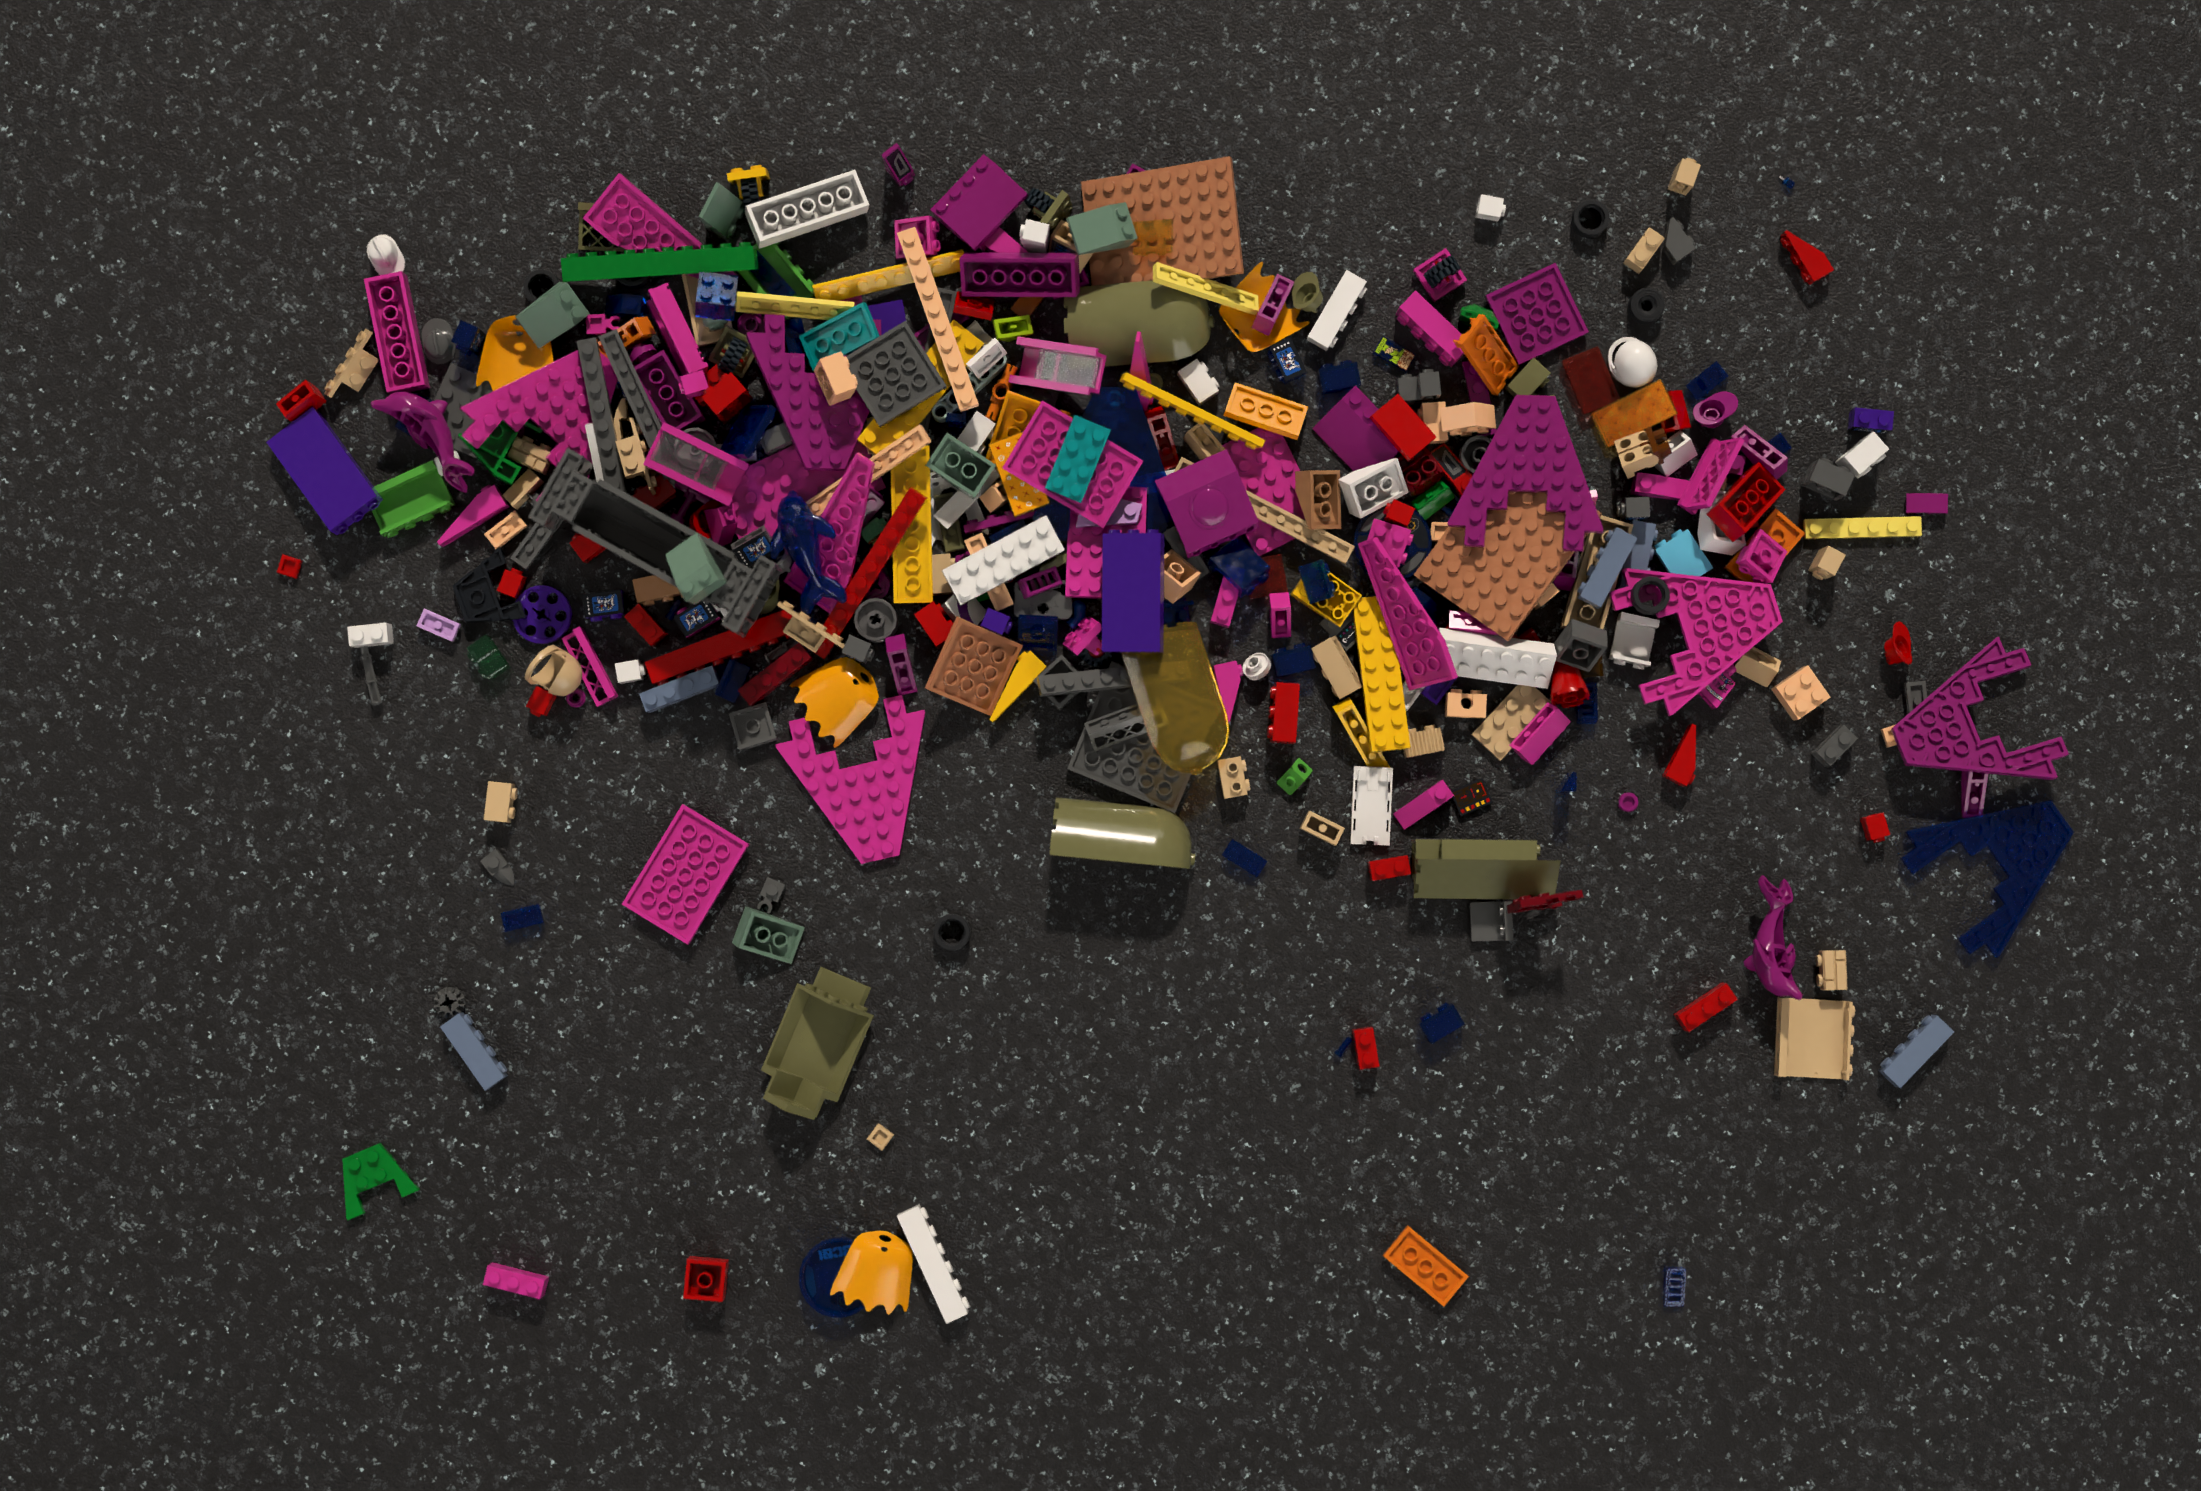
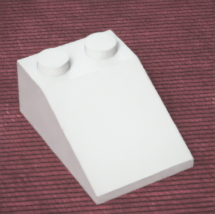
(1373, 487)
(1711, 536)

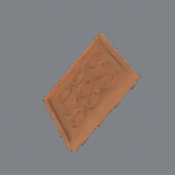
(973, 666)

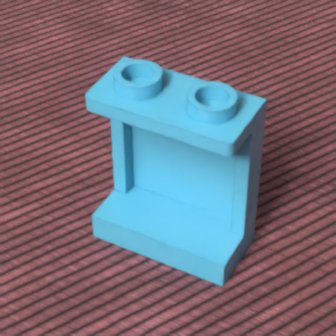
(1682, 555)

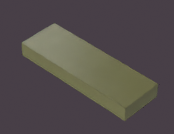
(952, 537)

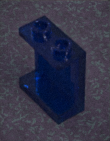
(1240, 566)

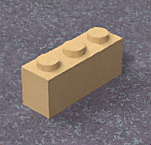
(1337, 667)

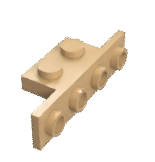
(355, 368)
(633, 455)
(805, 631)

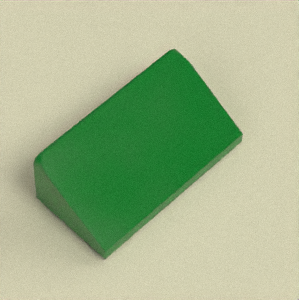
(1433, 499)

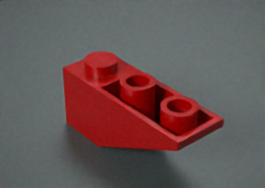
(1809, 259)

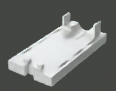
(1371, 805)

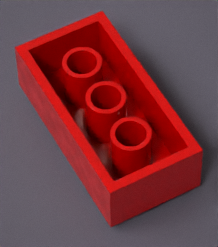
(1745, 501)

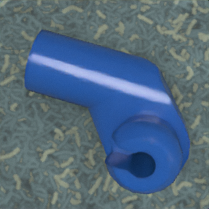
(1079, 613)

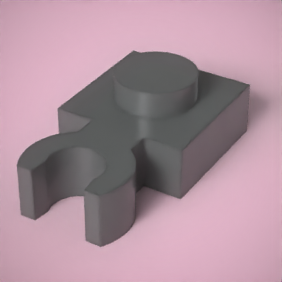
(772, 892)

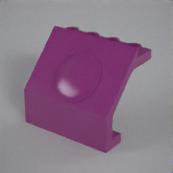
(1207, 503)

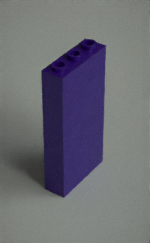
(324, 471)
(1133, 591)

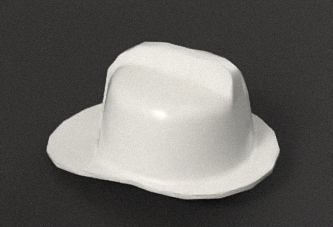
(385, 255)

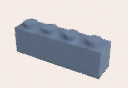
(1642, 549)
(1607, 567)
(680, 689)
(474, 1051)
(1915, 1051)

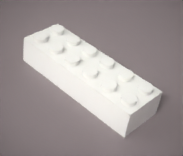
(806, 209)
(1003, 560)
(1500, 661)

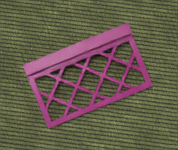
(1710, 474)

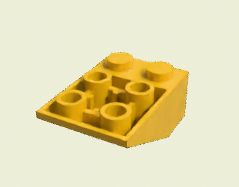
(1335, 608)

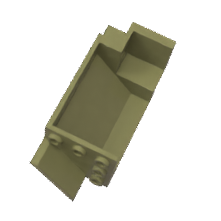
(1481, 869)
(816, 1043)

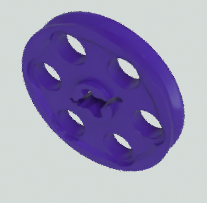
(550, 611)

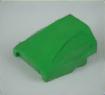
(1473, 311)

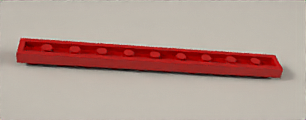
(872, 566)

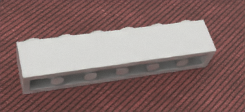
(933, 1264)

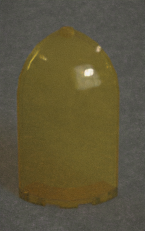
(1180, 700)

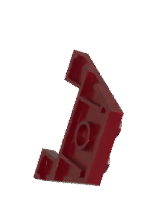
(1542, 901)

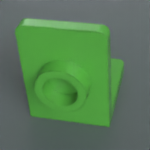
(1294, 777)

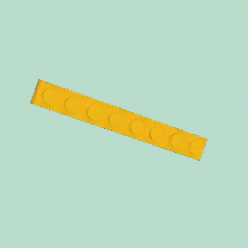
(884, 278)
(1184, 408)

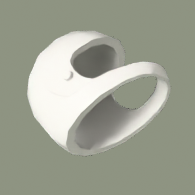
(1633, 362)

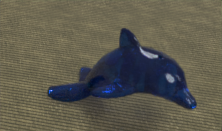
(799, 534)

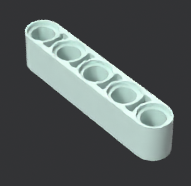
(979, 383)

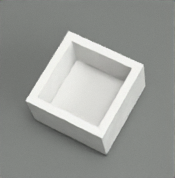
(1863, 454)

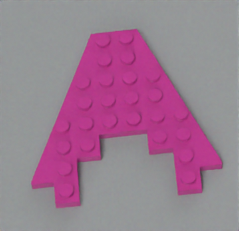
(550, 398)
(1717, 621)
(868, 799)

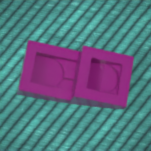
(1926, 503)

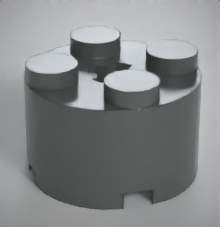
(1471, 447)

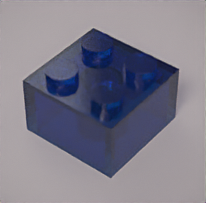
(716, 296)

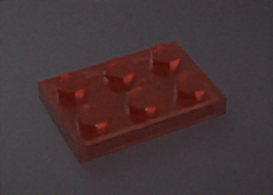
(1590, 380)

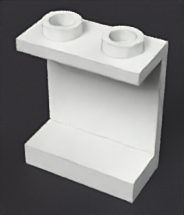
(988, 355)
(1633, 640)

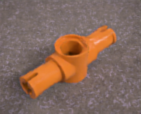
(997, 402)

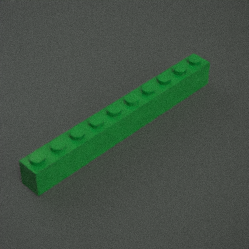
(659, 263)

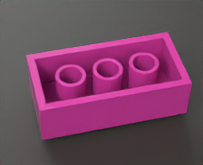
(1431, 328)

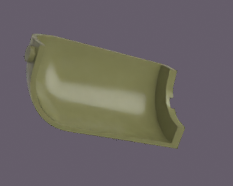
(1111, 314)
(1120, 833)

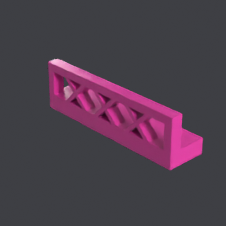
(594, 661)

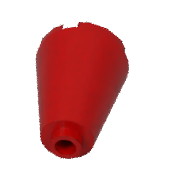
(1567, 686)

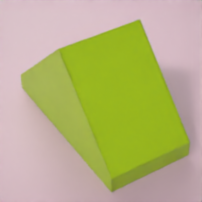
(1009, 328)

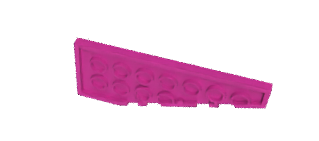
(636, 222)
(846, 515)
(1413, 634)

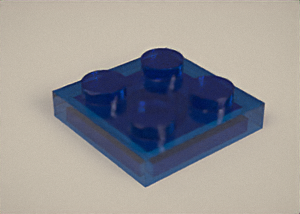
(1038, 632)

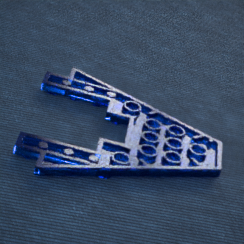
(1124, 415)
(2024, 844)

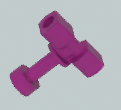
(691, 496)

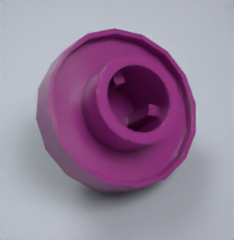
(750, 323)
(641, 352)

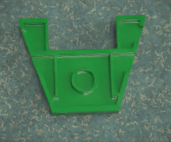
(368, 1170)

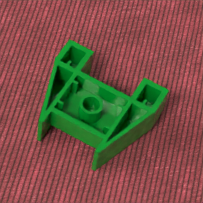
(495, 448)

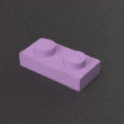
(438, 625)

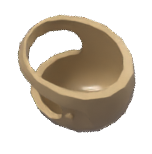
(559, 675)

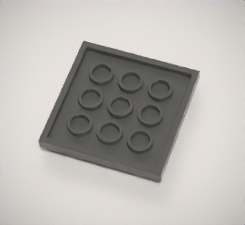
(894, 374)
(457, 390)

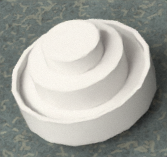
(1256, 666)

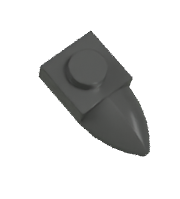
(498, 867)

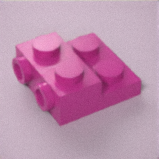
(926, 229)
(1393, 539)
(1761, 558)

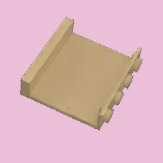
(1814, 1038)

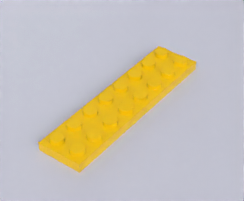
(878, 438)
(914, 553)
(1380, 679)

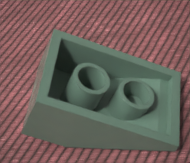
(721, 211)
(1102, 229)
(552, 314)
(960, 466)
(694, 569)
(767, 935)

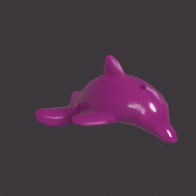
(428, 426)
(1769, 956)

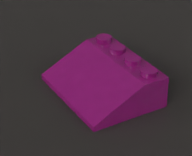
(979, 202)
(1353, 434)

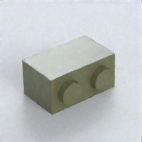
(1529, 379)

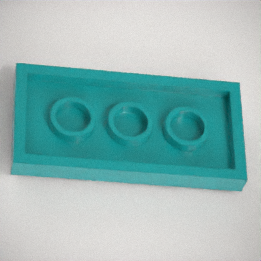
(840, 334)
(1077, 459)

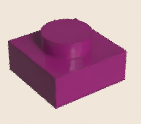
(1738, 465)

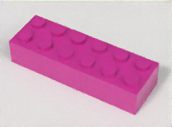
(396, 333)

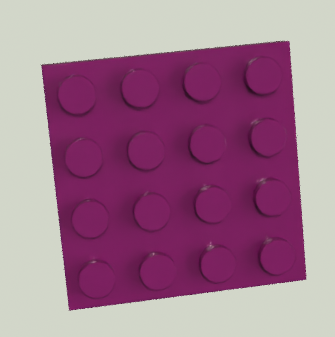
(1536, 314)

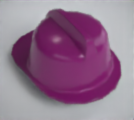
(1715, 409)

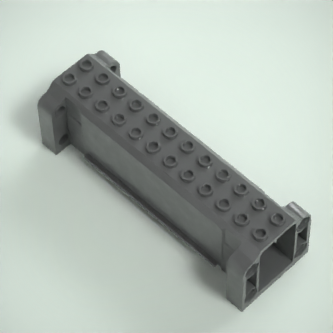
(646, 536)

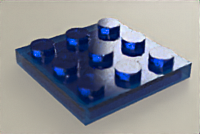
(748, 430)

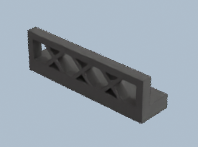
(1108, 724)

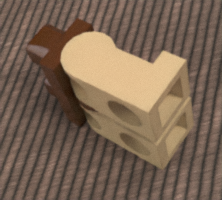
(1642, 450)

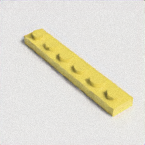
(1205, 288)
(790, 306)
(1862, 527)

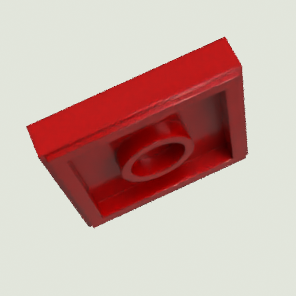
(974, 306)

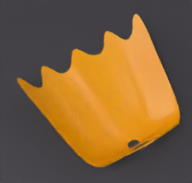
(1242, 321)
(509, 355)
(835, 699)
(874, 1274)

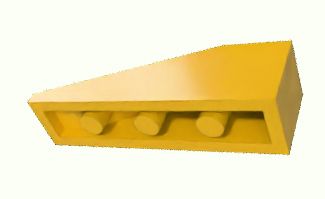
(1021, 678)
(1358, 733)

